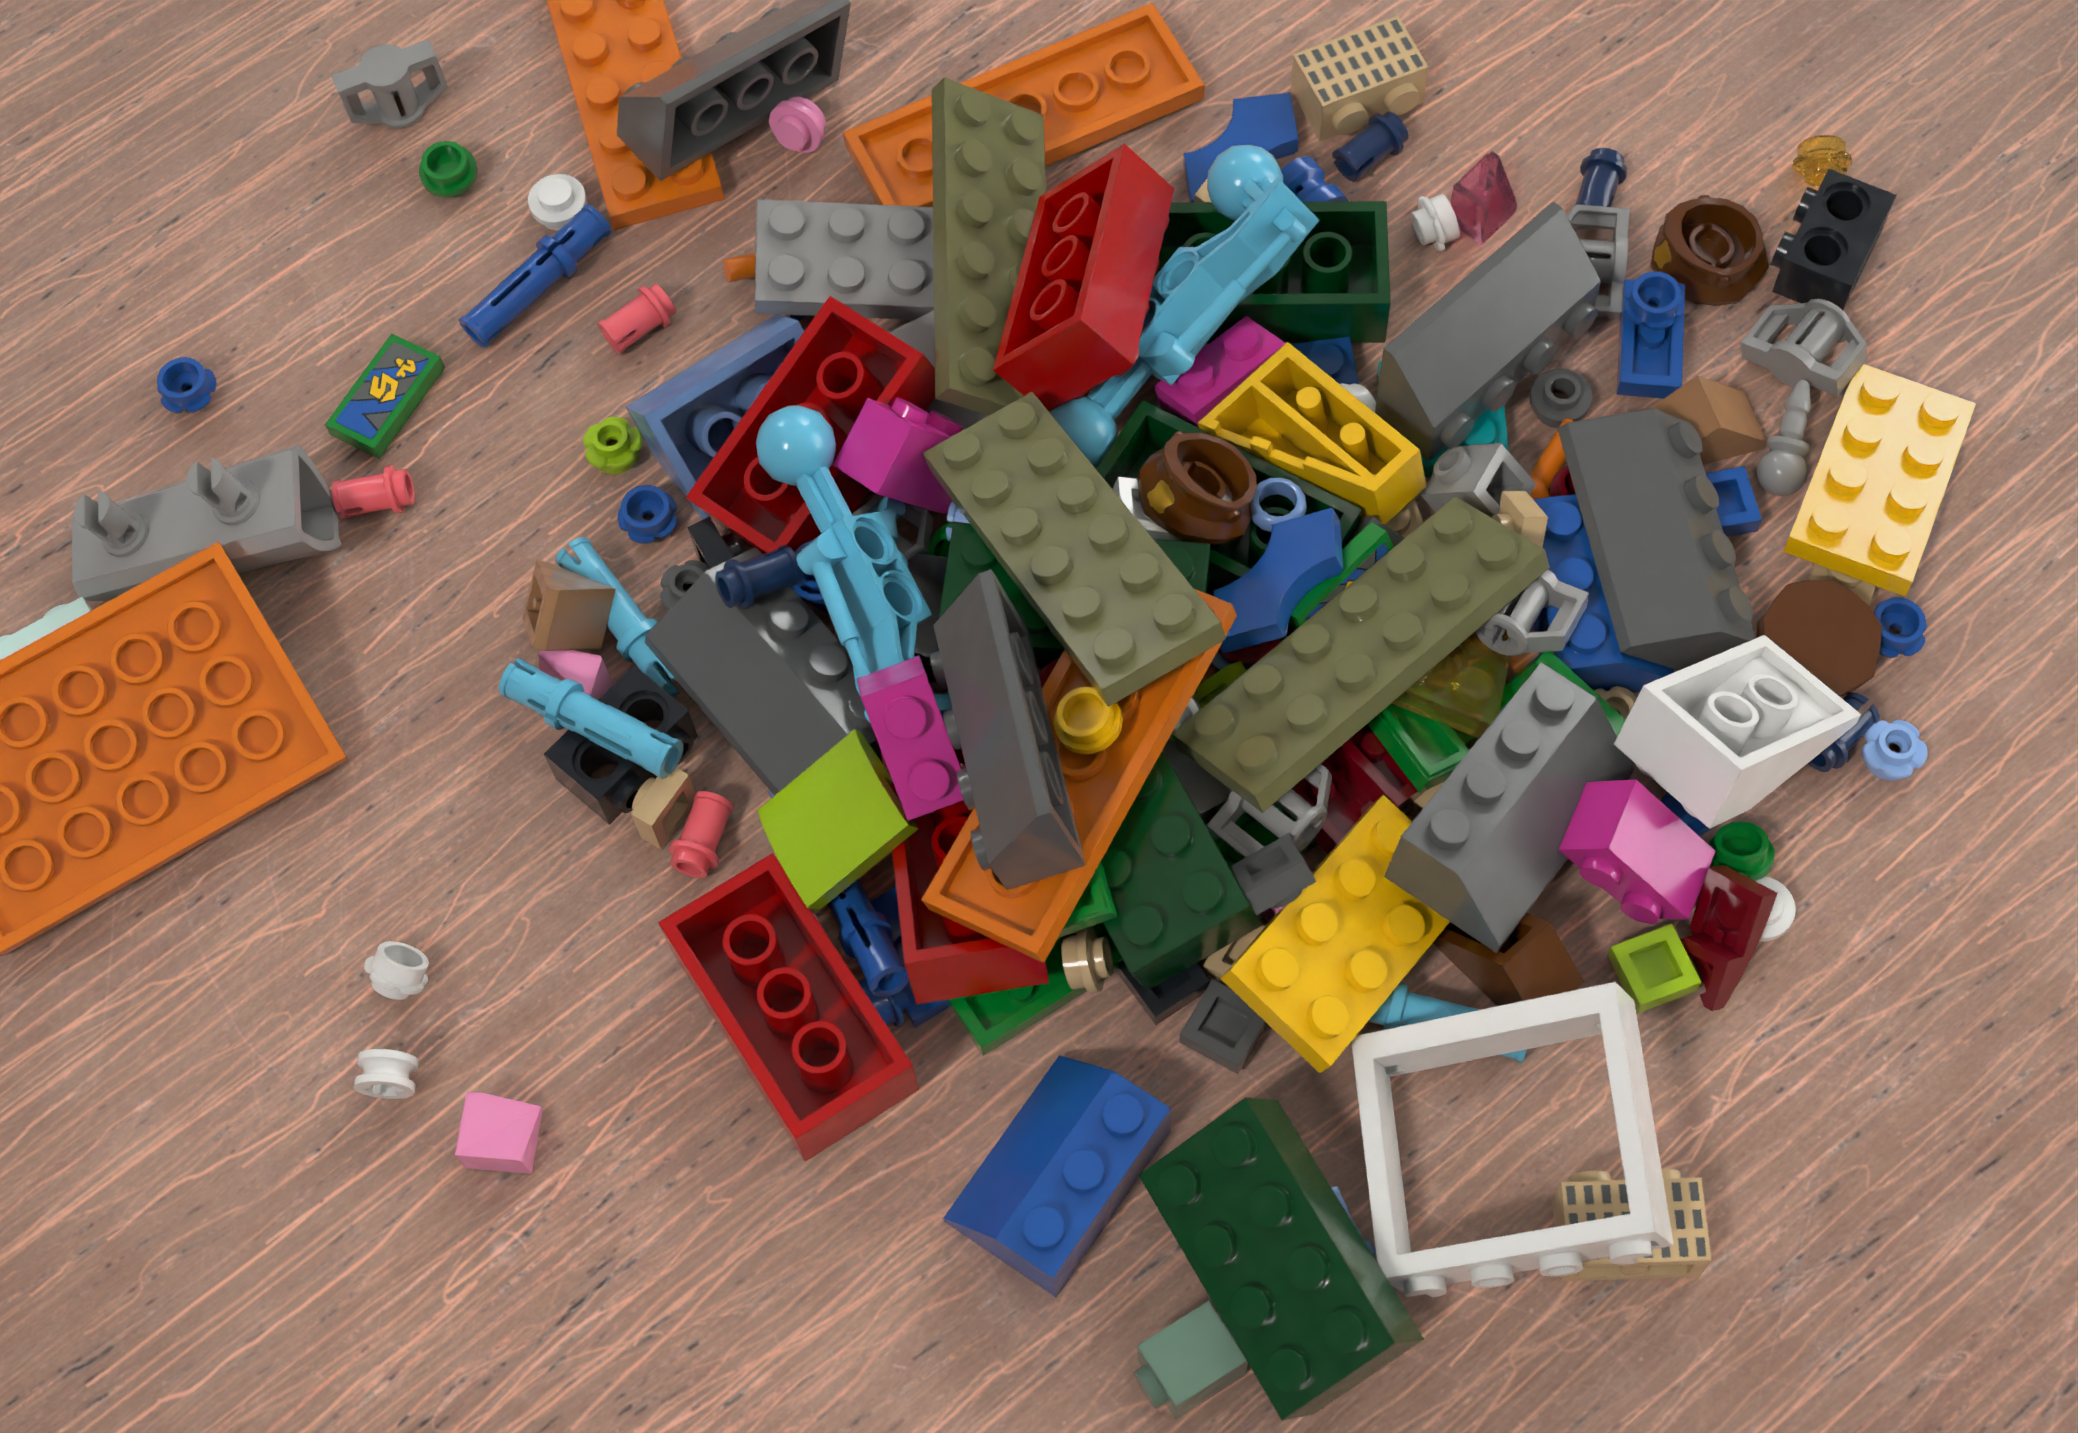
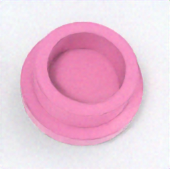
(798, 124)

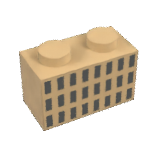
(1358, 77)
(1596, 1196)

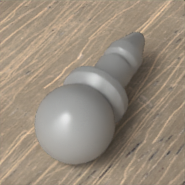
(1783, 466)

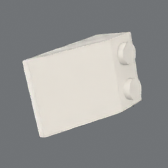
(1732, 728)

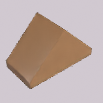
(1718, 415)
(566, 609)

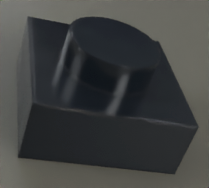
(710, 545)
(1169, 995)

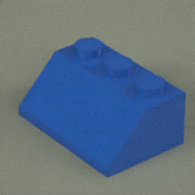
(1593, 646)
(1061, 1170)

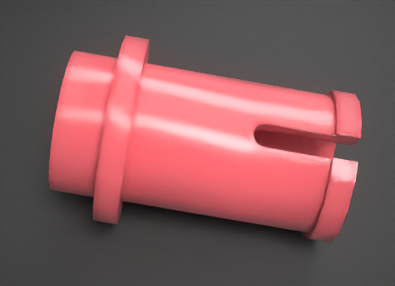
(637, 318)
(373, 493)
(696, 849)

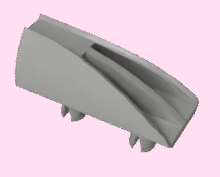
(256, 509)

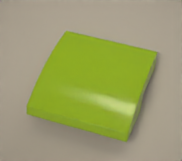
(835, 821)

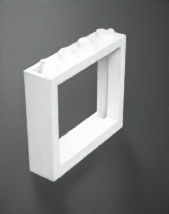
(1489, 1033)

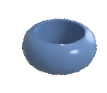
(1273, 487)

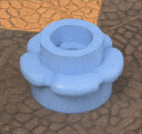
(1882, 760)

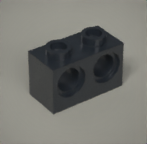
(1834, 243)
(576, 757)

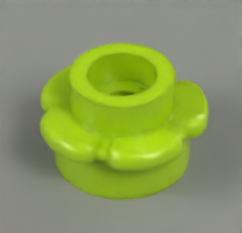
(614, 458)

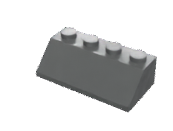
(733, 84)
(1488, 334)
(1657, 537)
(763, 676)
(1004, 738)
(1499, 818)

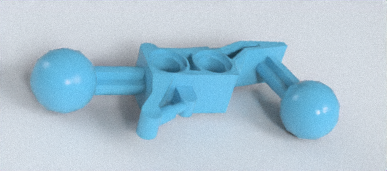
(1200, 287)
(855, 556)

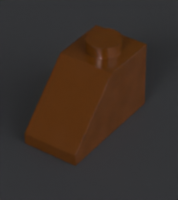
(1524, 968)

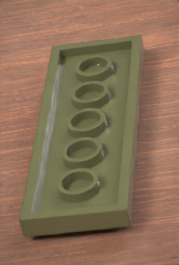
(984, 204)
(1074, 549)
(1359, 652)

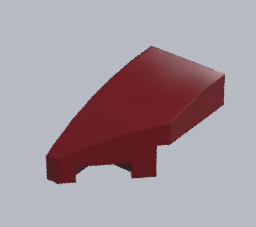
(1726, 930)

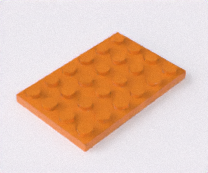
(144, 740)

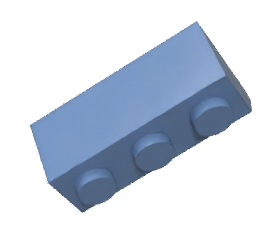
(701, 406)

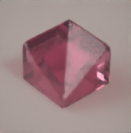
(1483, 199)

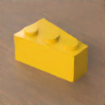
(1321, 434)

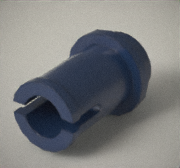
(1382, 137)
(1601, 175)
(745, 581)
(1836, 754)

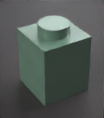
(1189, 1361)

